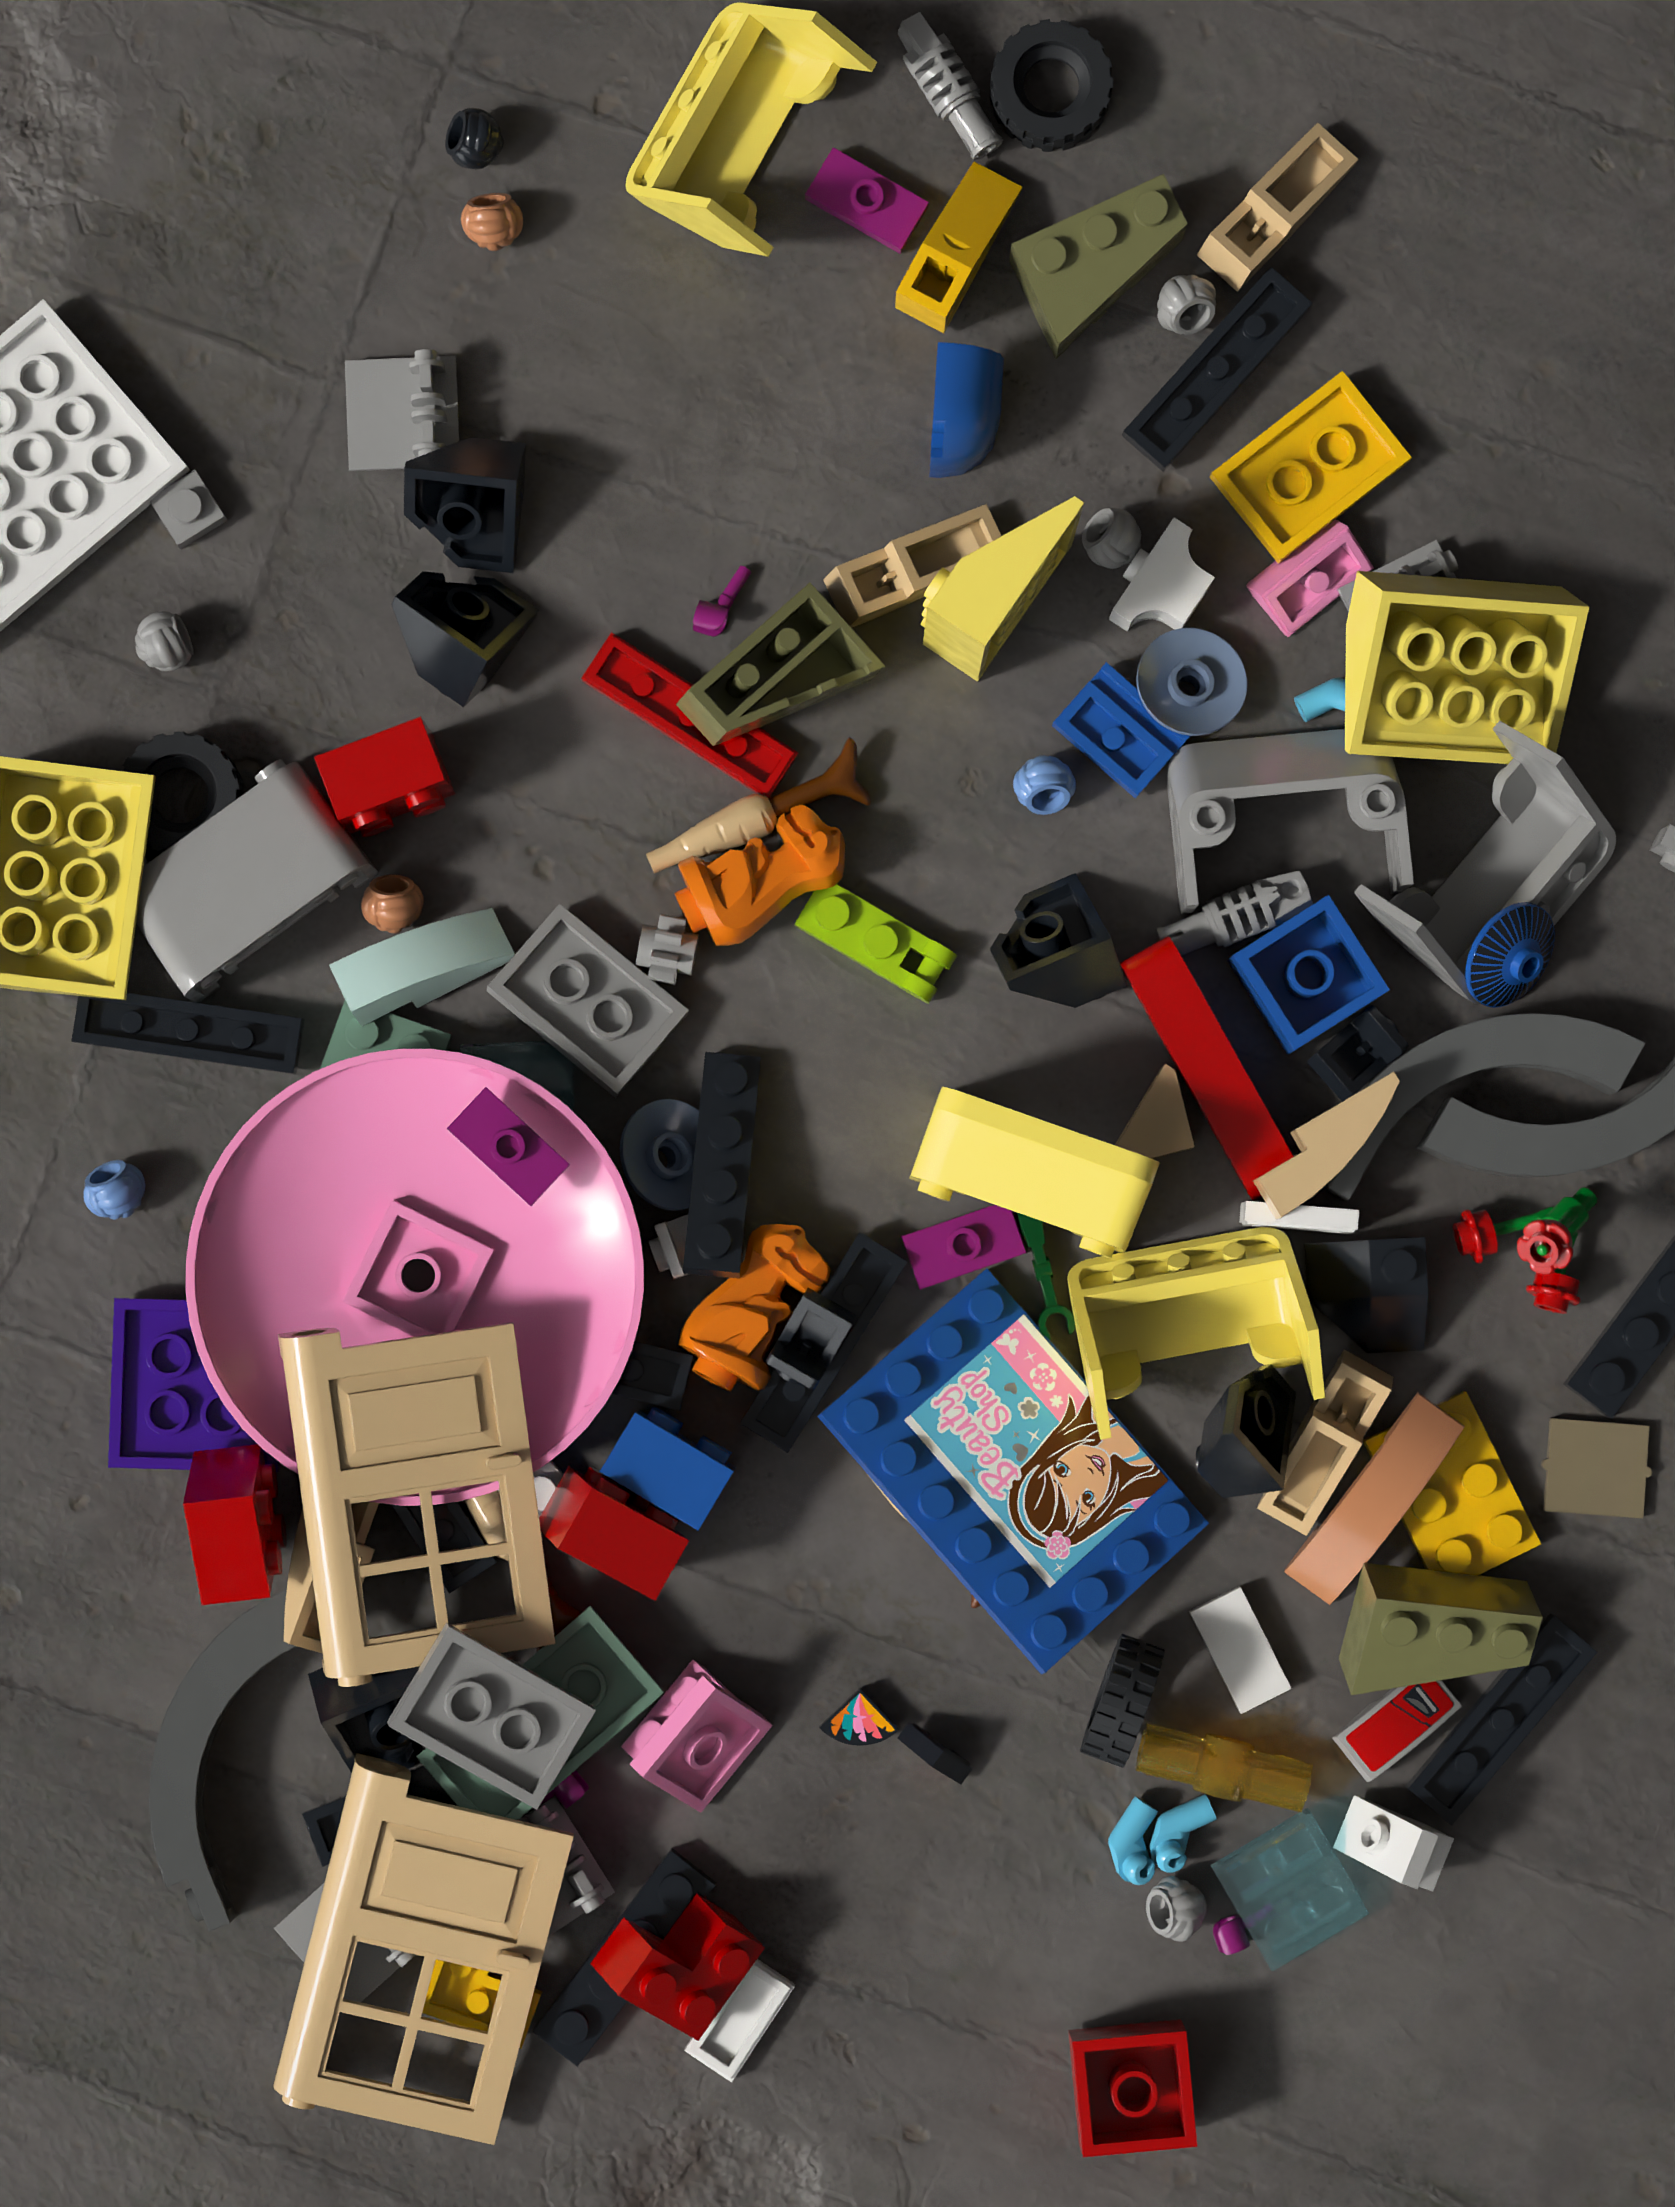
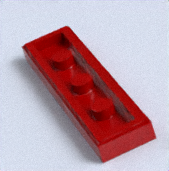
(652, 695)

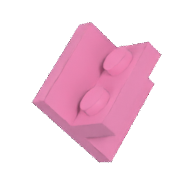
(695, 1737)

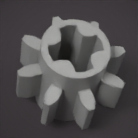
(667, 949)

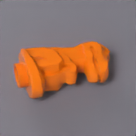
(752, 885)
(741, 1316)

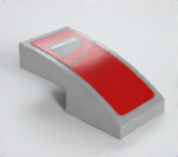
(1394, 1726)

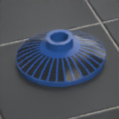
(1509, 954)

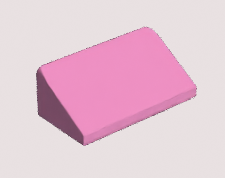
(1309, 577)

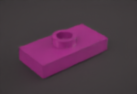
(866, 200)
(508, 1146)
(963, 1245)

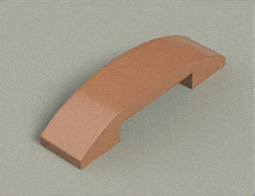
(1375, 1499)

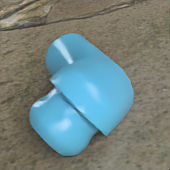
(1321, 699)
(1173, 1832)
(1128, 1844)

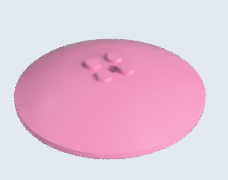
(360, 1177)

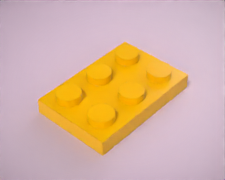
(1310, 467)
(1468, 1509)

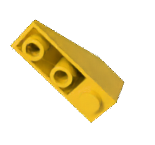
(956, 247)

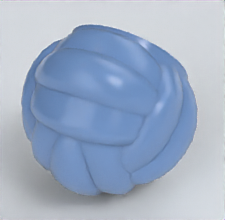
(1044, 785)
(114, 1189)

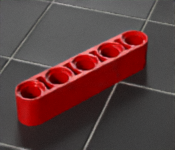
(1207, 1062)

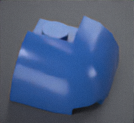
(964, 407)

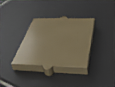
(1596, 1468)

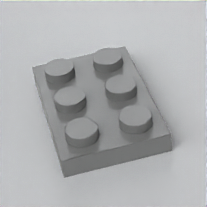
(587, 1000)
(491, 1716)

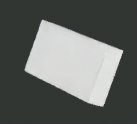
(1301, 1218)
(1240, 1650)
(742, 2021)

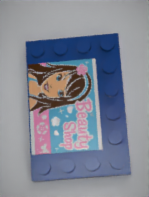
(1005, 1472)

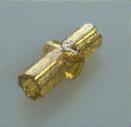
(1224, 1767)

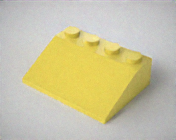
(990, 590)
(1451, 658)
(70, 875)

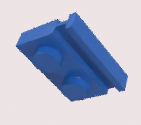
(1117, 731)

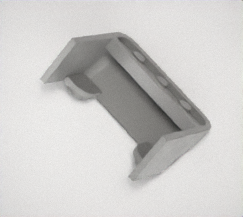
(1210, 775)
(1536, 853)

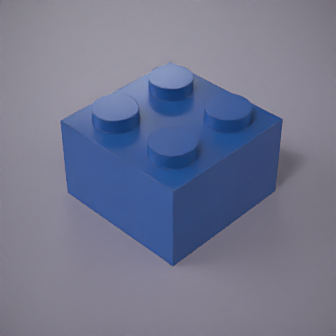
(1308, 974)
(669, 1467)

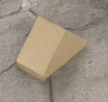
(1159, 1121)

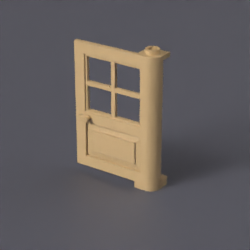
(404, 1424)
(437, 1888)

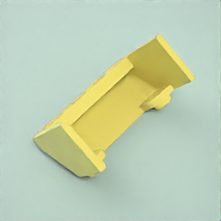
(730, 111)
(1034, 1170)
(1190, 1302)

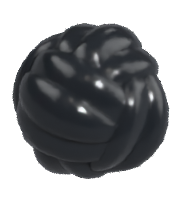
(473, 138)

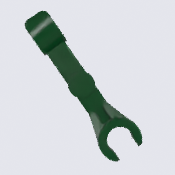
(1034, 1237)

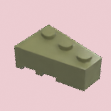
(1095, 257)
(779, 669)
(1434, 1627)

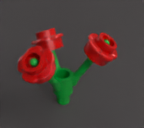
(1545, 1245)

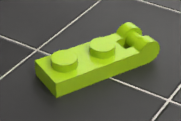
(874, 940)

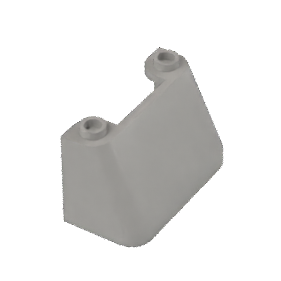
(246, 878)

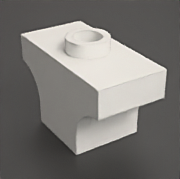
(1163, 583)
(1393, 1844)

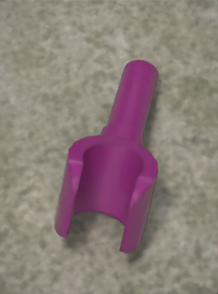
(711, 617)
(569, 1790)
(1230, 1935)

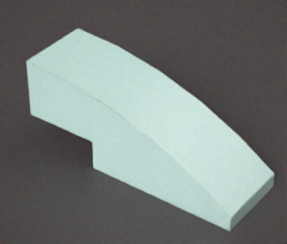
(421, 964)

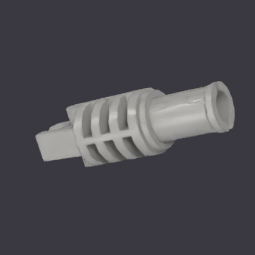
(947, 85)
(1241, 913)

